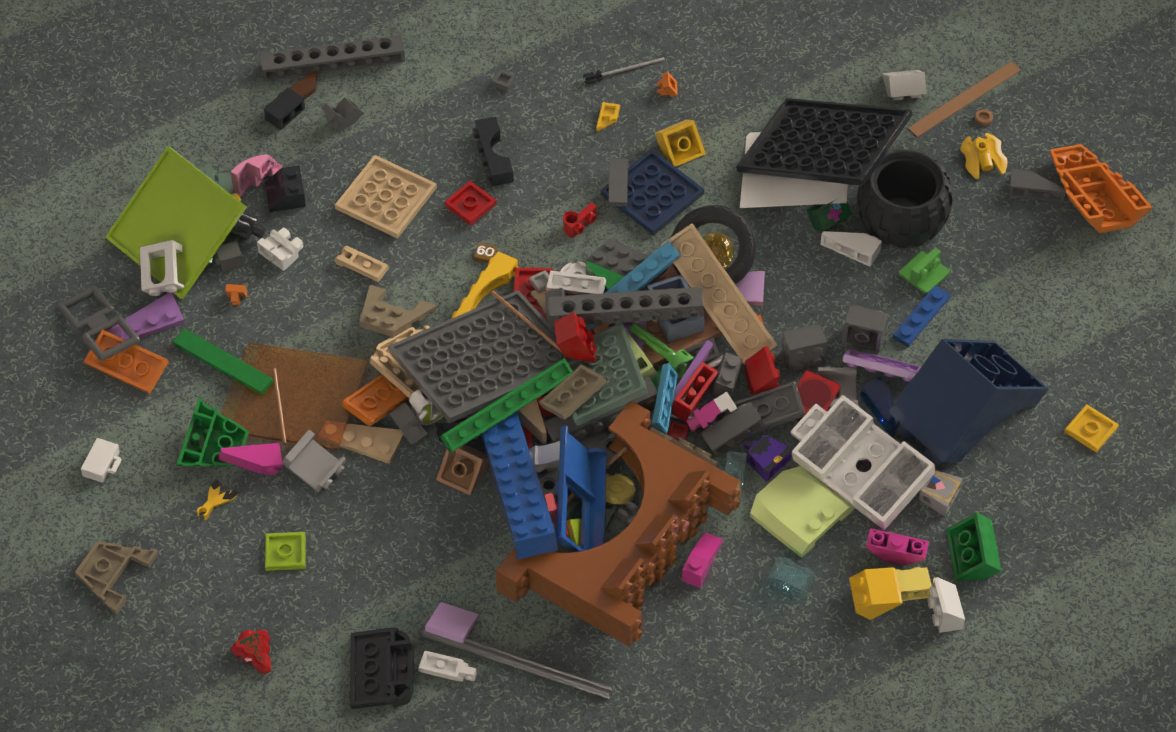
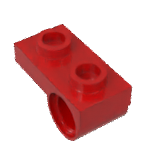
(575, 223)

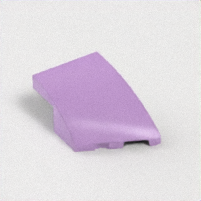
(752, 287)

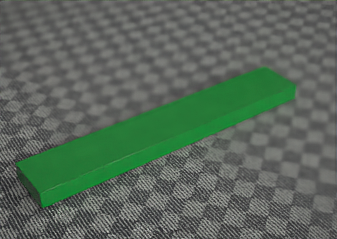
(223, 362)

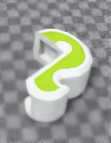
(423, 408)

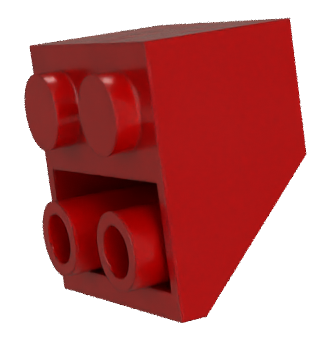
(574, 338)
(761, 372)

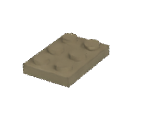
(573, 392)

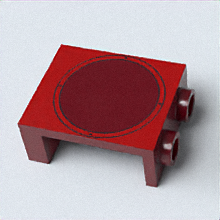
(817, 390)

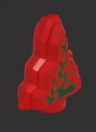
(254, 649)

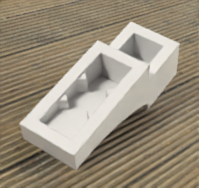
(545, 456)

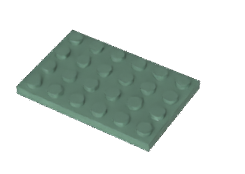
(621, 370)

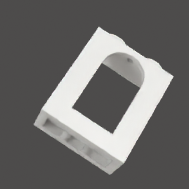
(170, 281)

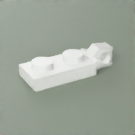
(446, 667)

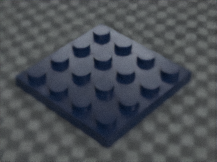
(656, 192)

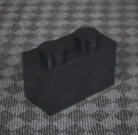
(284, 108)

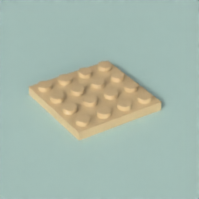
(386, 196)

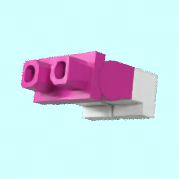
(711, 411)

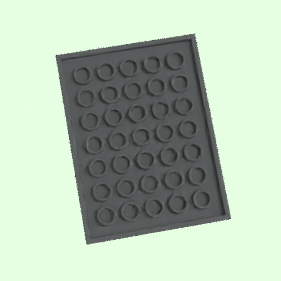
(478, 356)

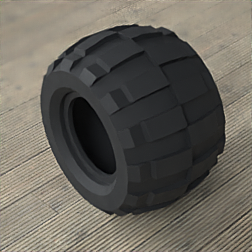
(912, 176)

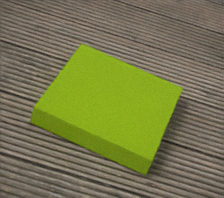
(285, 551)

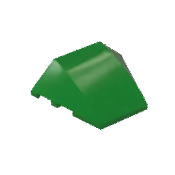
(207, 435)

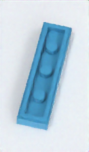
(664, 398)

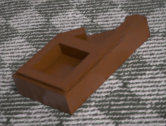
(306, 86)

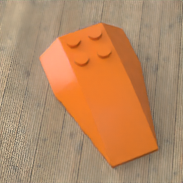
(1098, 192)

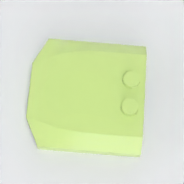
(798, 509)

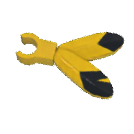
(215, 499)

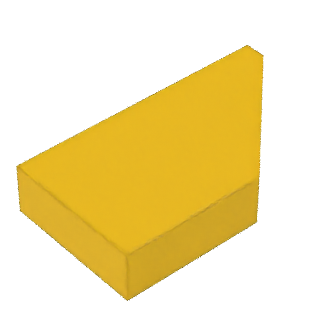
(608, 115)

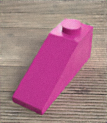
(257, 458)
(701, 559)

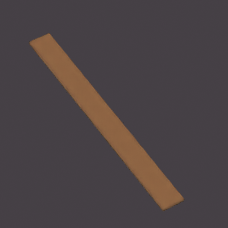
(964, 99)

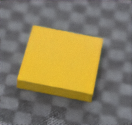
(1091, 428)

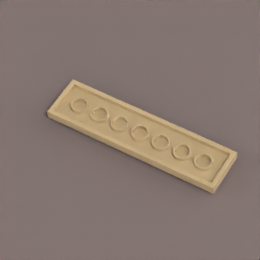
(720, 294)

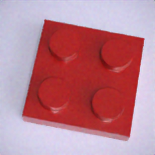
(470, 203)

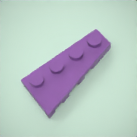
(152, 319)

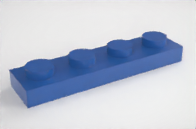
(921, 316)

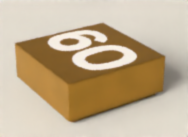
(485, 252)

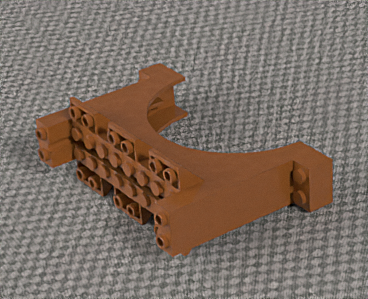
(610, 580)

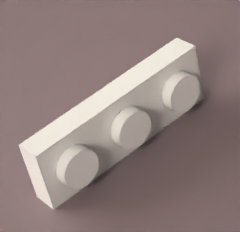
(576, 283)

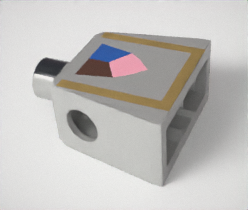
(940, 491)

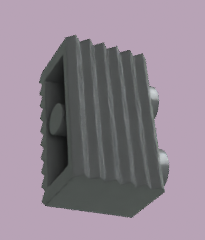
(727, 375)

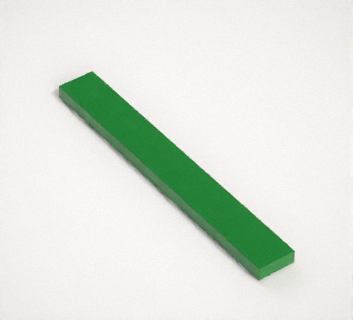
(506, 405)

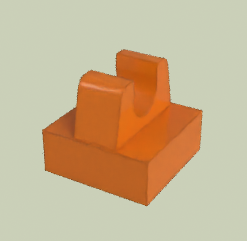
(668, 85)
(236, 292)

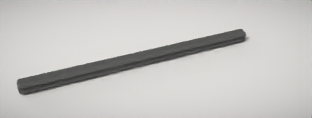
(526, 664)

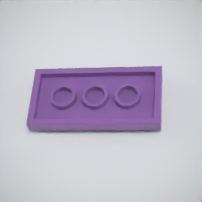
(878, 363)

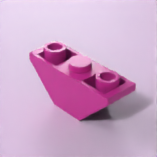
(896, 547)

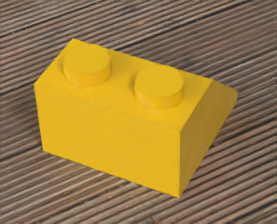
(680, 142)
(875, 591)

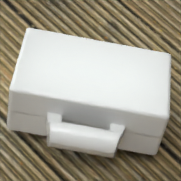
(101, 460)

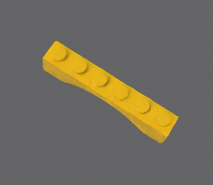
(498, 273)

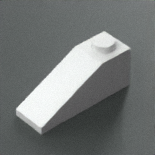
(853, 245)

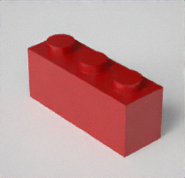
(694, 391)

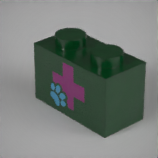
(826, 215)

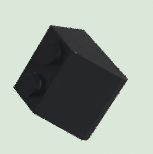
(285, 189)

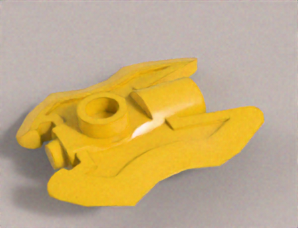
(983, 152)

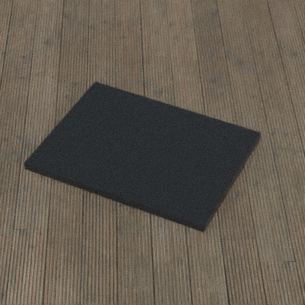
(824, 141)

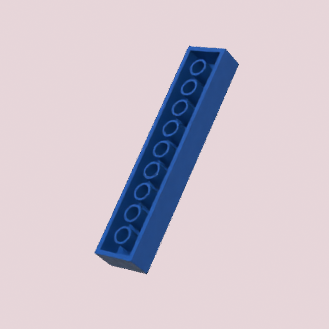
(519, 488)

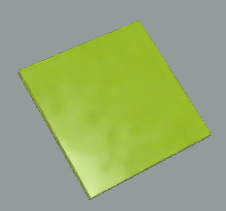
(178, 206)

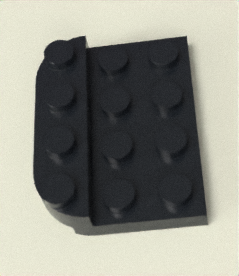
(381, 668)

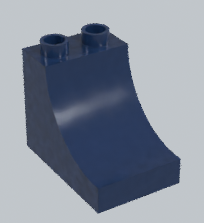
(962, 396)

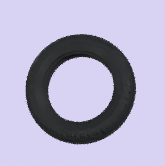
(734, 221)

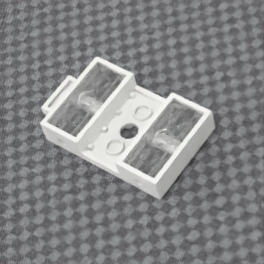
(844, 435)

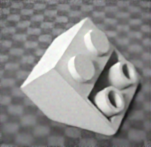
(946, 606)

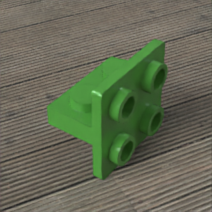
(925, 271)

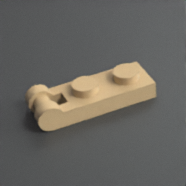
(361, 263)

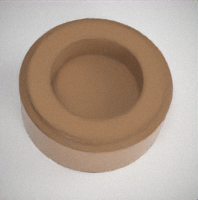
(983, 118)

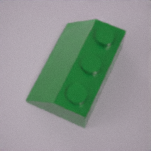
(973, 548)

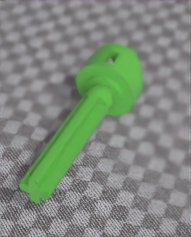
(678, 361)

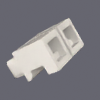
(279, 249)

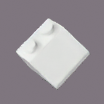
(905, 83)

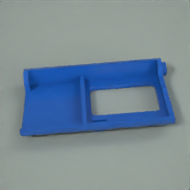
(586, 478)

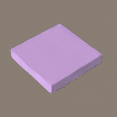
(451, 622)

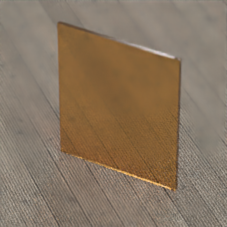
(309, 391)

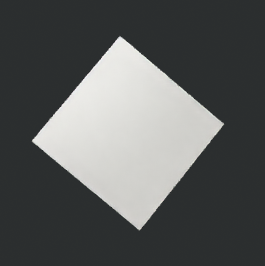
(782, 191)

